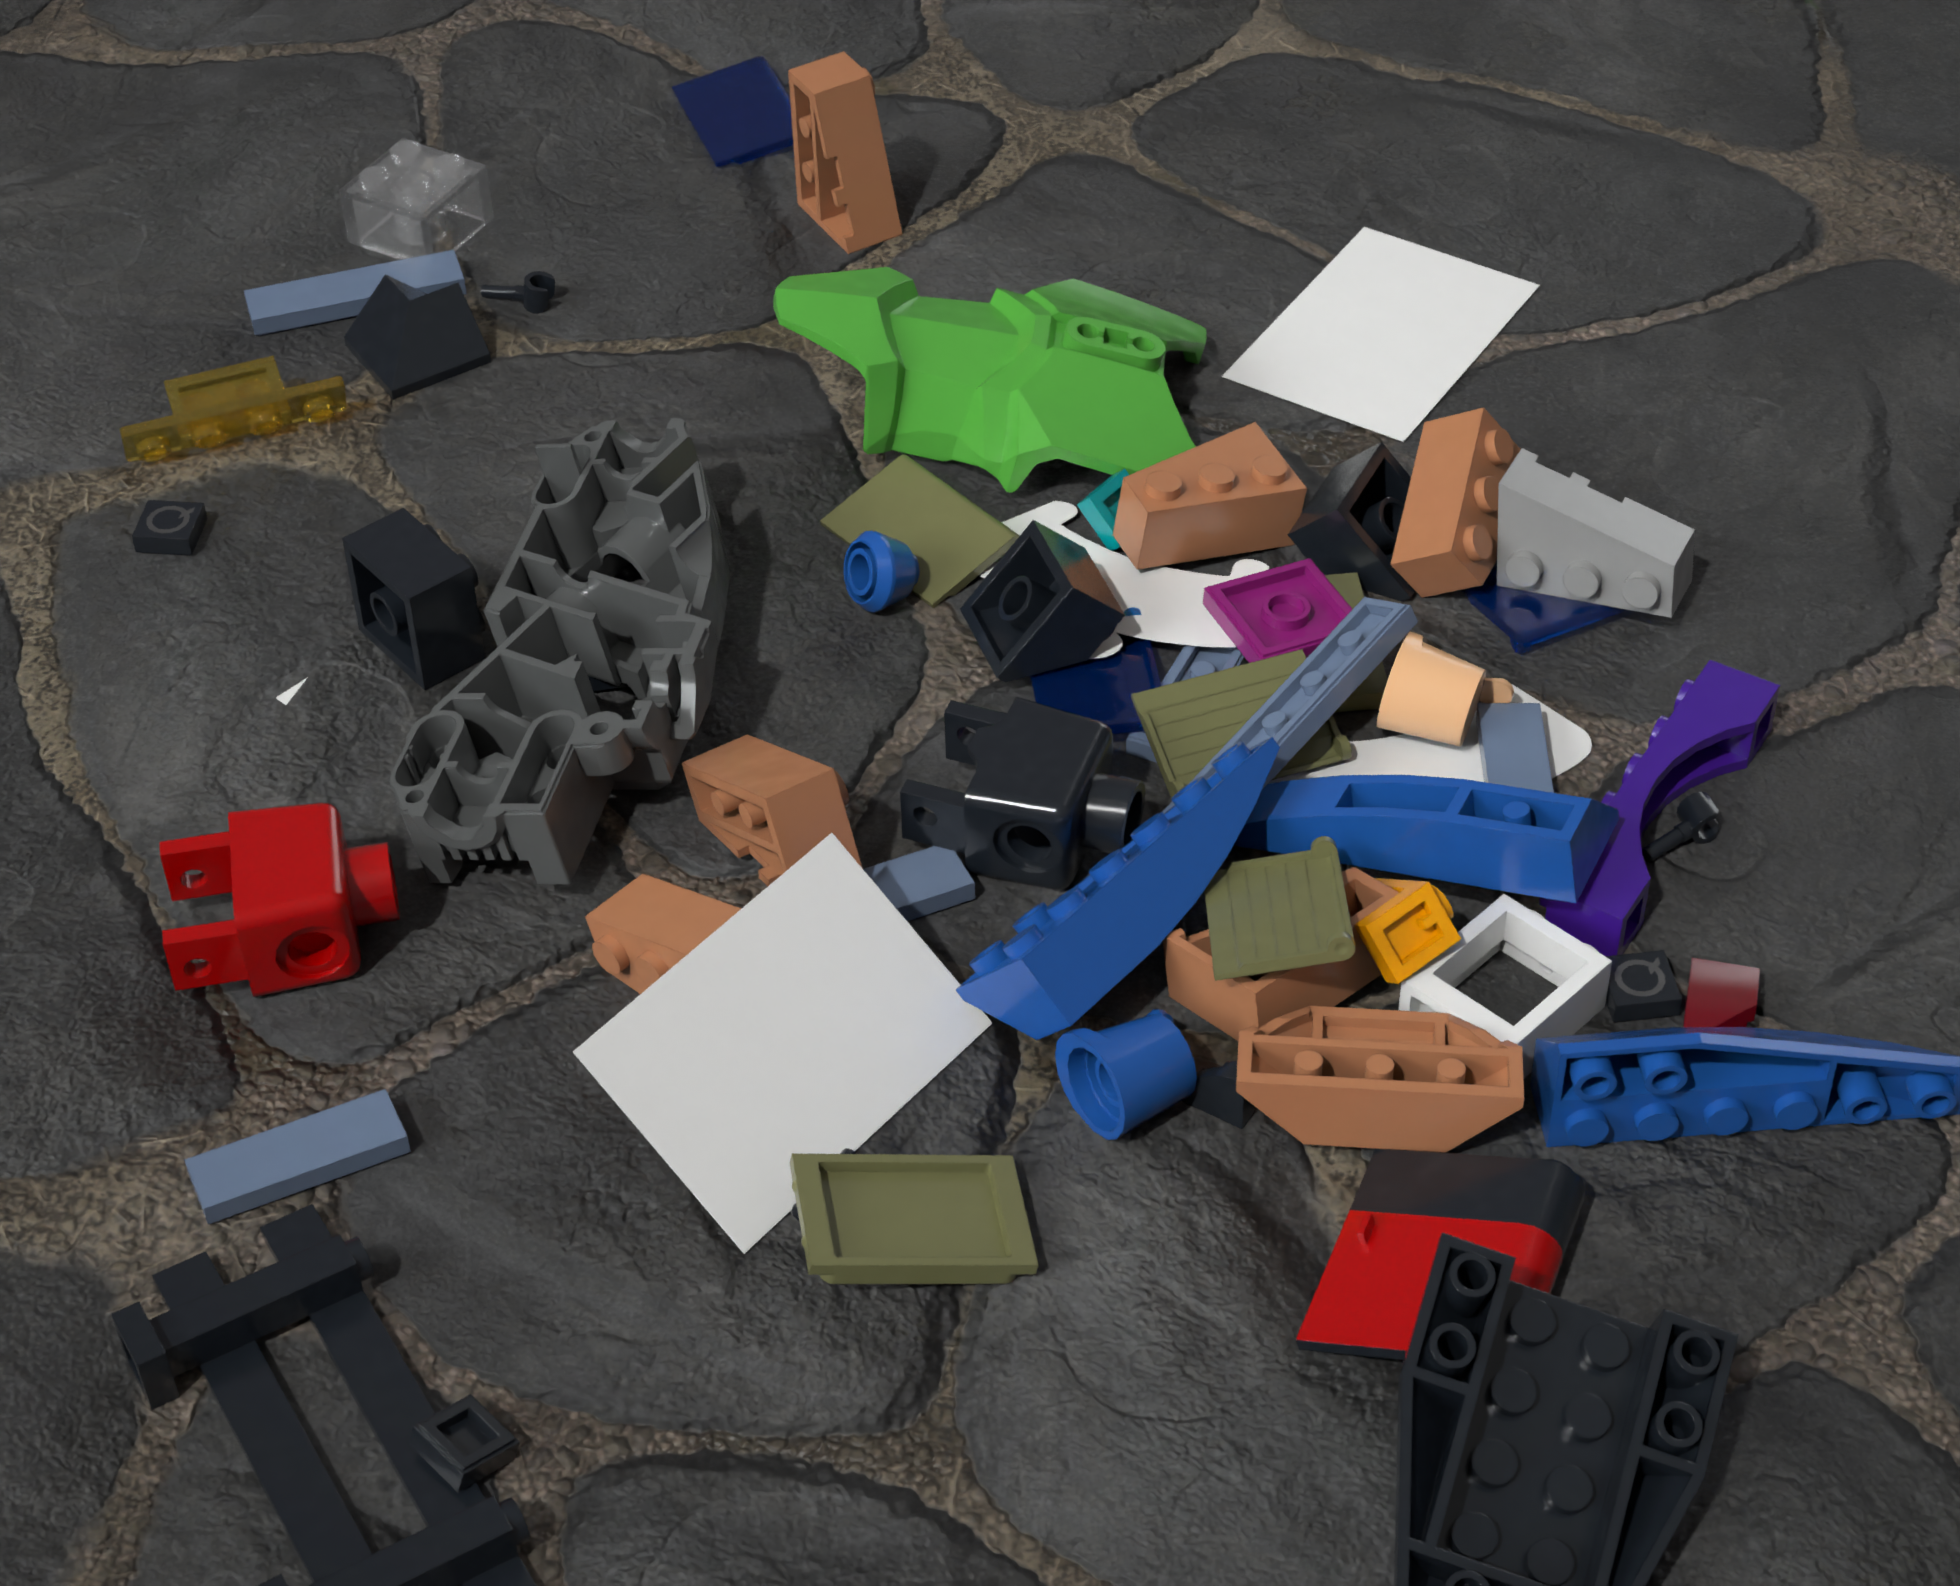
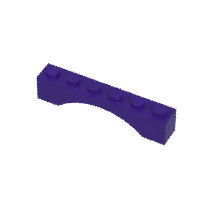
(1711, 733)

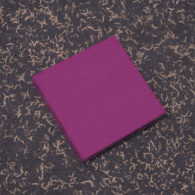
(1277, 610)

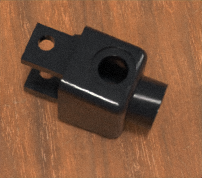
(1036, 795)

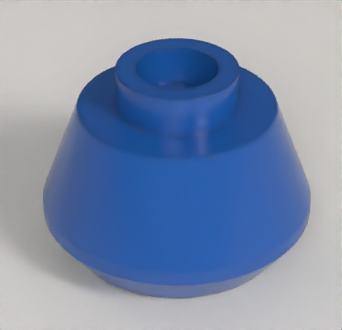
(879, 571)

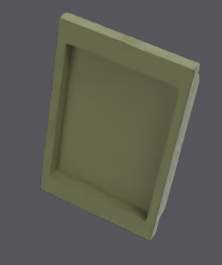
(912, 1218)

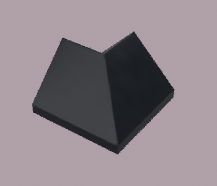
(416, 337)

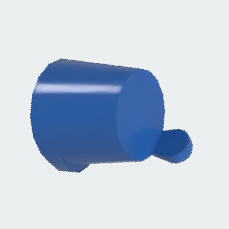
(1125, 1072)

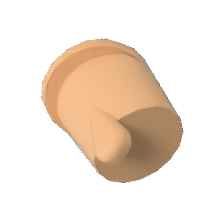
(1436, 693)

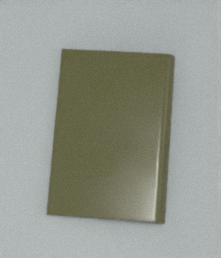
(937, 523)
(1199, 715)
(1279, 913)

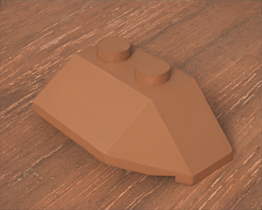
(1379, 1077)

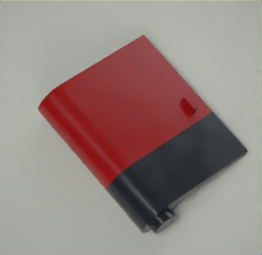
(1394, 1225)

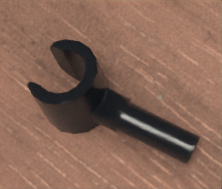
(535, 293)
(1697, 820)

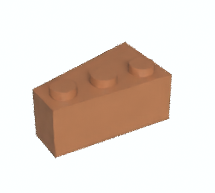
(1210, 502)
(768, 802)
(1262, 997)

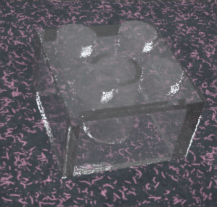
(416, 201)

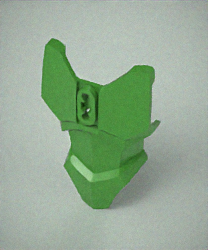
(1002, 380)

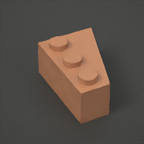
(841, 153)
(1452, 504)
(652, 928)

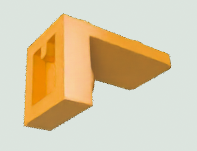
(1408, 929)

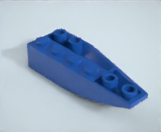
(1440, 830)
(1122, 910)
(1729, 1082)

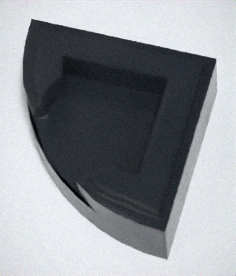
(1217, 1095)

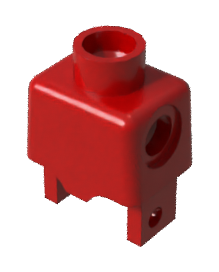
(292, 896)

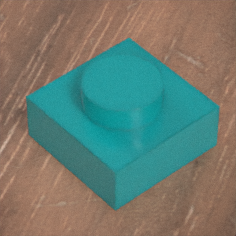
(1101, 508)

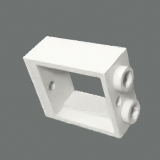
(1534, 942)

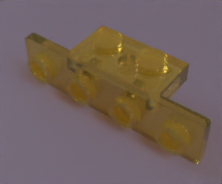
(230, 404)

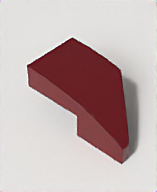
(1720, 994)

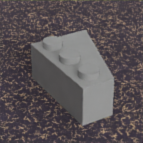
(1587, 546)

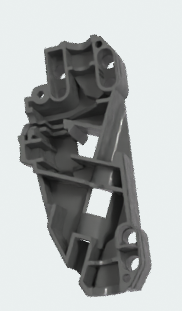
(521, 743)

